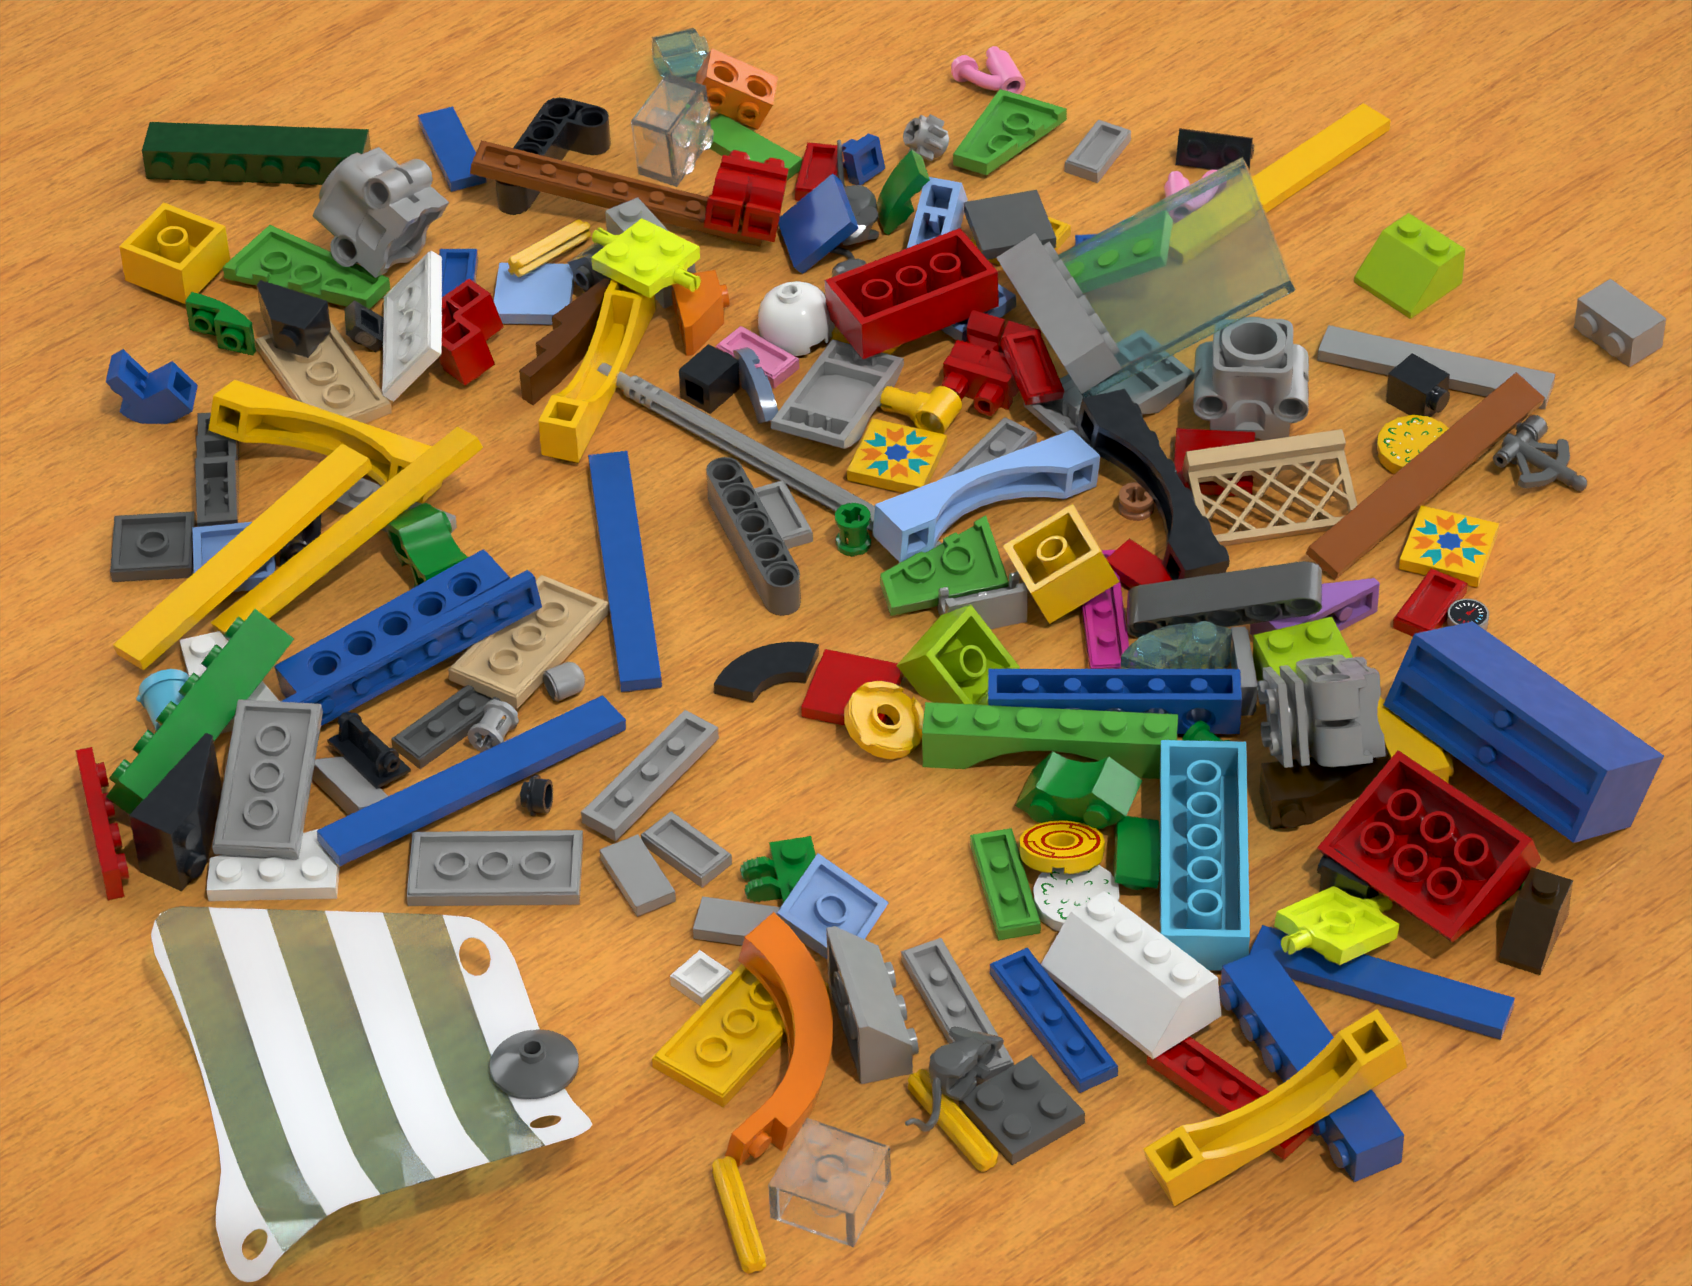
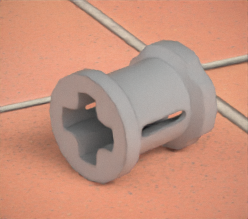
(492, 725)

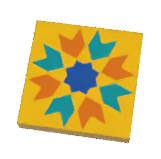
(896, 456)
(1449, 544)

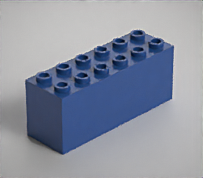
(1523, 731)

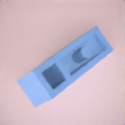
(938, 210)

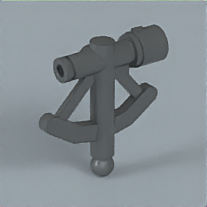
(1525, 447)

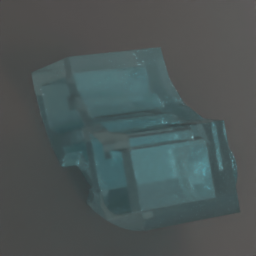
(1181, 647)

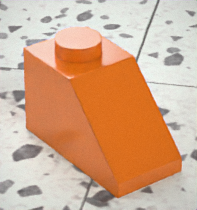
(701, 311)

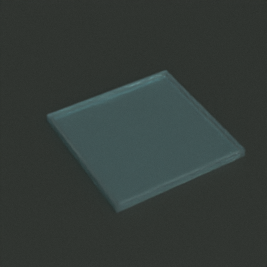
(1205, 271)

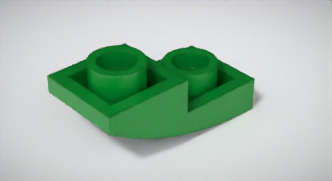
(904, 182)
(216, 318)
(1137, 853)

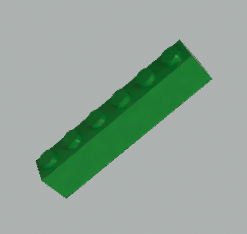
(206, 706)

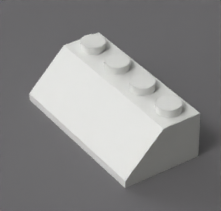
(1132, 976)

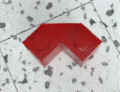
(467, 324)

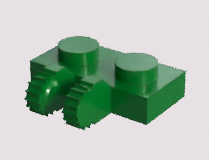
(777, 876)

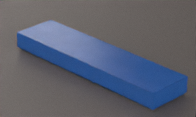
(1053, 1020)

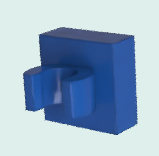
(863, 158)

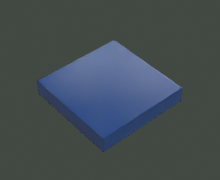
(817, 223)

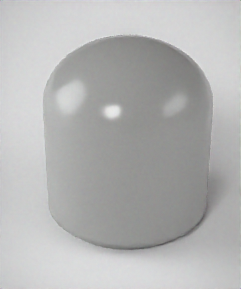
(564, 680)

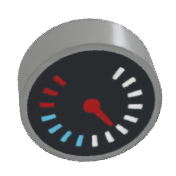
(1466, 611)

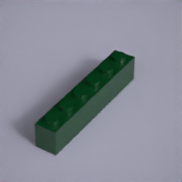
(248, 152)

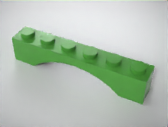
(969, 733)

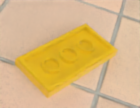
(725, 1039)

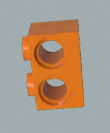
(737, 88)

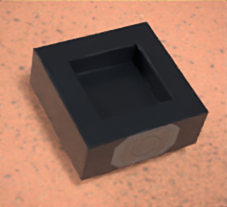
(364, 326)

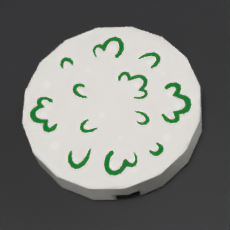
(1061, 893)

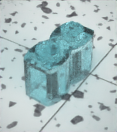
(679, 53)

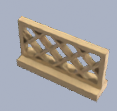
(1264, 457)

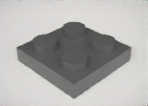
(1022, 1110)

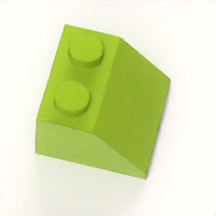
(1411, 266)
(954, 659)

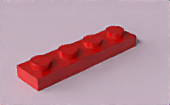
(106, 835)
(1216, 1084)

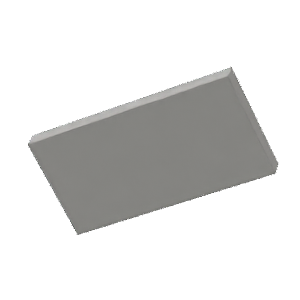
(267, 779)
(495, 868)

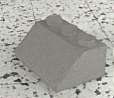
(869, 1008)

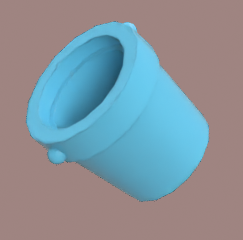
(159, 690)

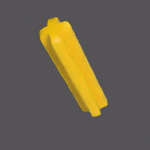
(549, 248)
(954, 1123)
(739, 1215)

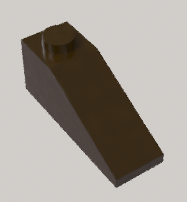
(1311, 791)

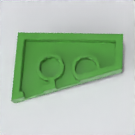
(962, 563)

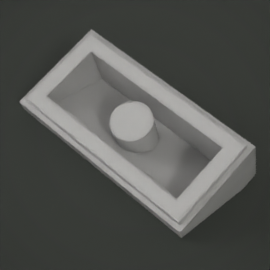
(345, 784)

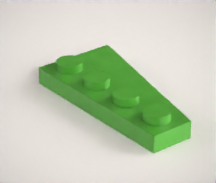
(305, 268)

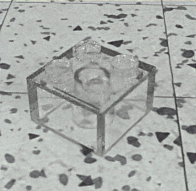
(672, 130)
(830, 1182)

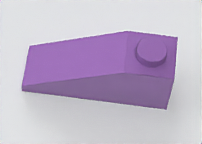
(1343, 601)

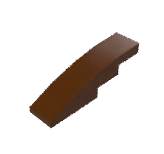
(564, 346)

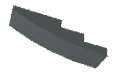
(216, 476)

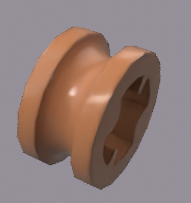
(1131, 510)

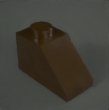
(1536, 921)

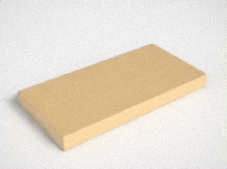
(328, 378)
(515, 658)

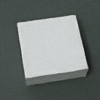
(699, 977)

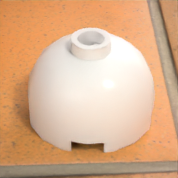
(795, 317)

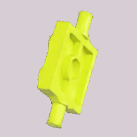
(646, 258)
(1336, 925)

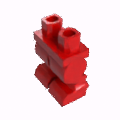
(749, 184)
(980, 367)

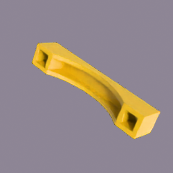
(577, 409)
(270, 418)
(1212, 1149)

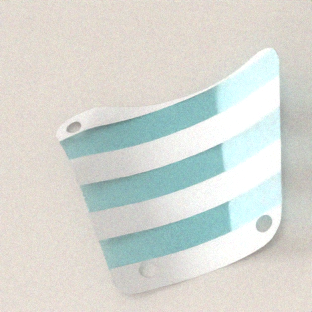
(345, 1059)

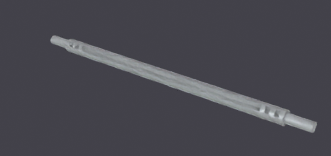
(737, 443)

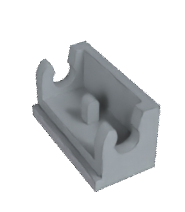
(995, 607)

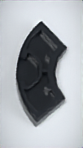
(766, 667)

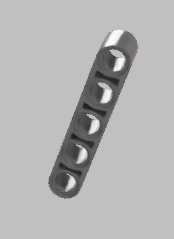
(753, 536)
(1227, 598)

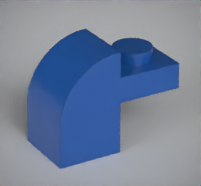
(151, 396)

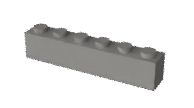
(1061, 312)

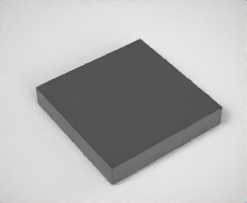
(1006, 221)
(152, 546)

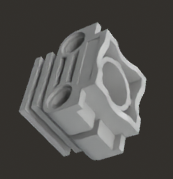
(1322, 712)

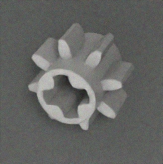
(926, 137)

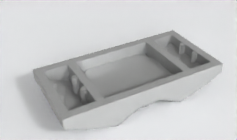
(1149, 389)
(838, 395)

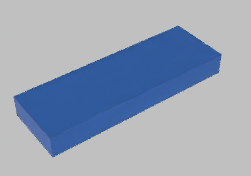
(450, 147)

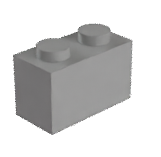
(1619, 323)

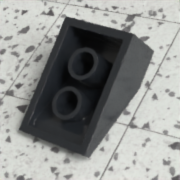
(179, 818)

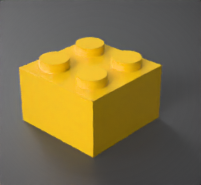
(174, 252)
(1061, 563)

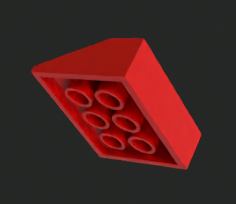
(1430, 848)

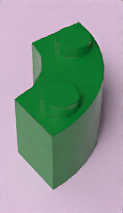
(424, 542)
(1078, 791)

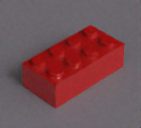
(911, 293)

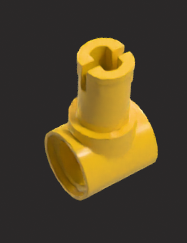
(927, 410)

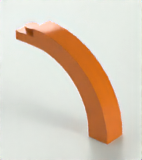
(797, 988)

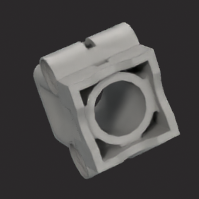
(378, 210)
(1252, 378)

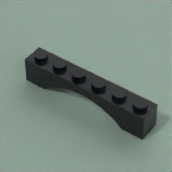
(1121, 436)

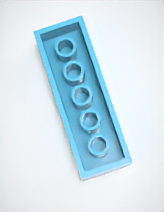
(1204, 850)

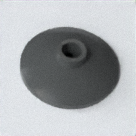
(534, 1064)

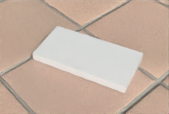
(412, 325)

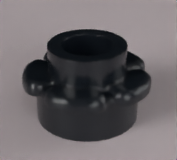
(537, 795)

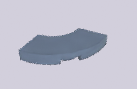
(756, 385)

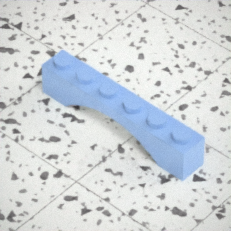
(1045, 469)

